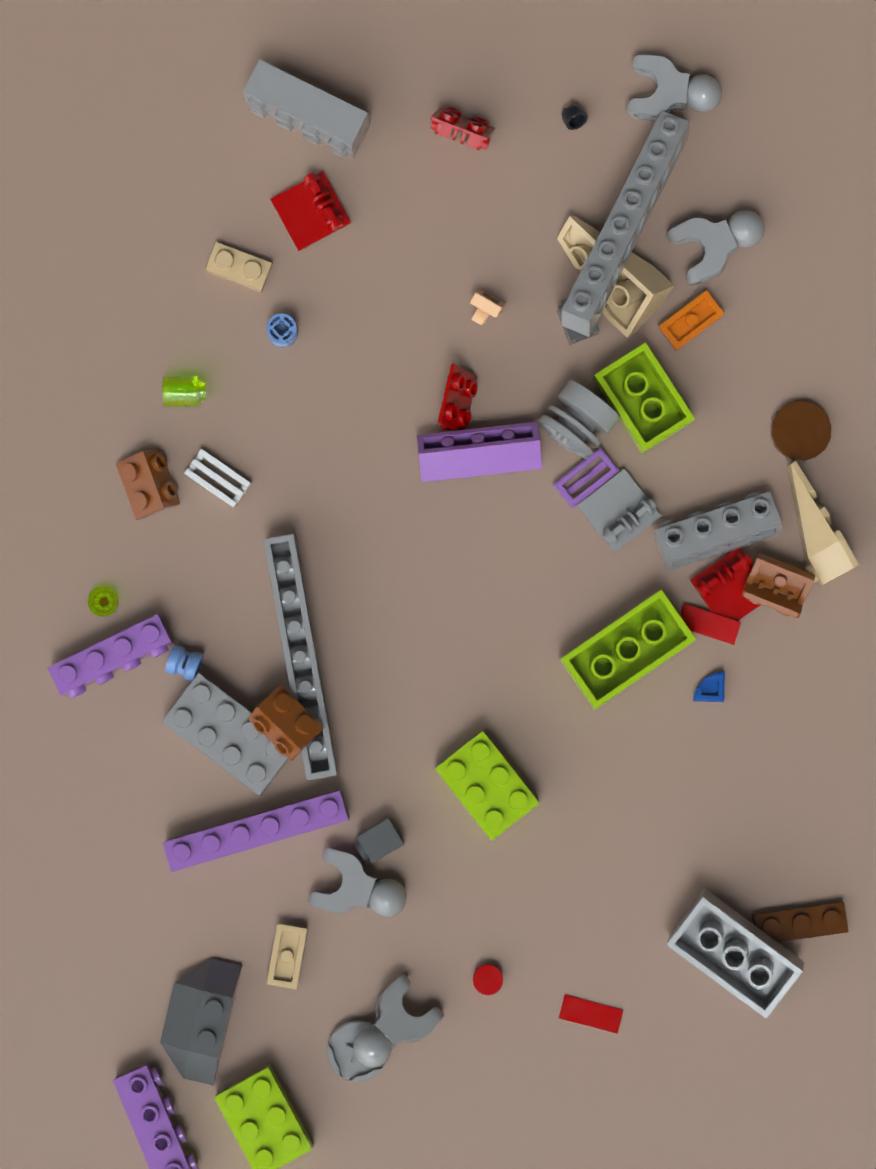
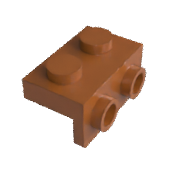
(147, 483)
(777, 585)
(285, 722)

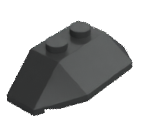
(200, 1019)

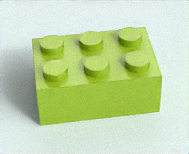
(643, 398)
(487, 785)
(264, 1120)

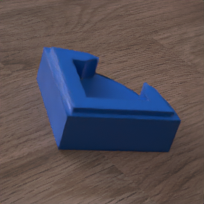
(711, 688)

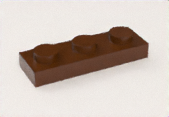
(803, 922)

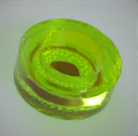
(103, 601)

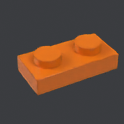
(691, 320)

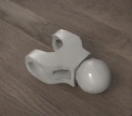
(673, 91)
(718, 241)
(359, 888)
(392, 1026)

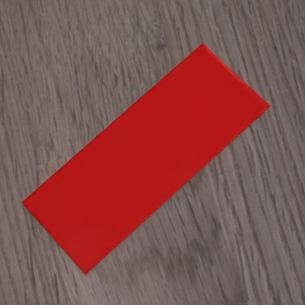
(710, 624)
(591, 1014)

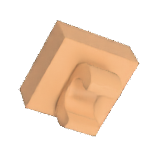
(487, 305)

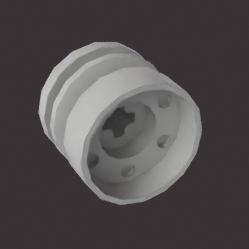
(579, 419)

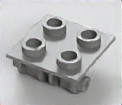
(619, 510)

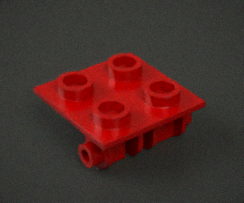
(450, 117)
(310, 210)
(457, 399)
(723, 585)

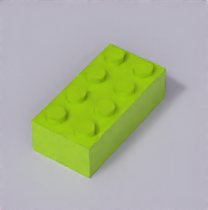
(627, 649)

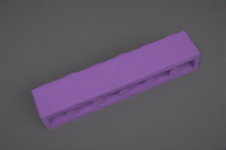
(256, 831)

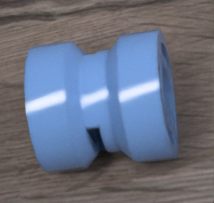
(283, 335)
(178, 659)

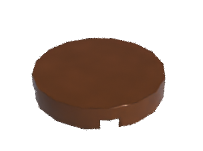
(801, 431)

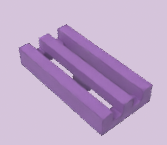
(566, 493)

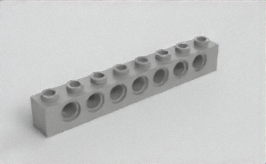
(625, 223)
(300, 650)

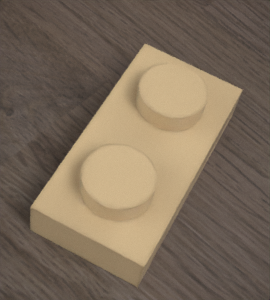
(238, 267)
(287, 956)

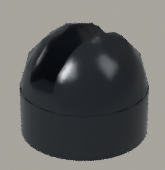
(576, 122)

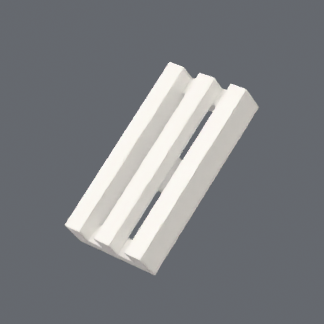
(196, 463)

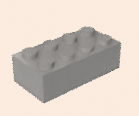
(306, 109)
(225, 734)
(735, 953)

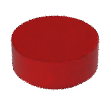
(487, 979)

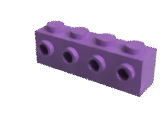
(479, 451)
(111, 655)
(153, 1120)

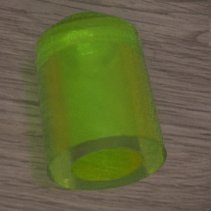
(183, 391)

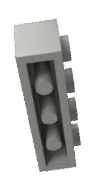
(718, 530)

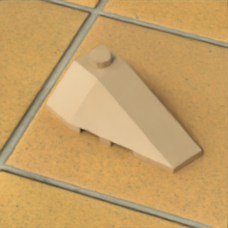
(639, 289)
(823, 549)

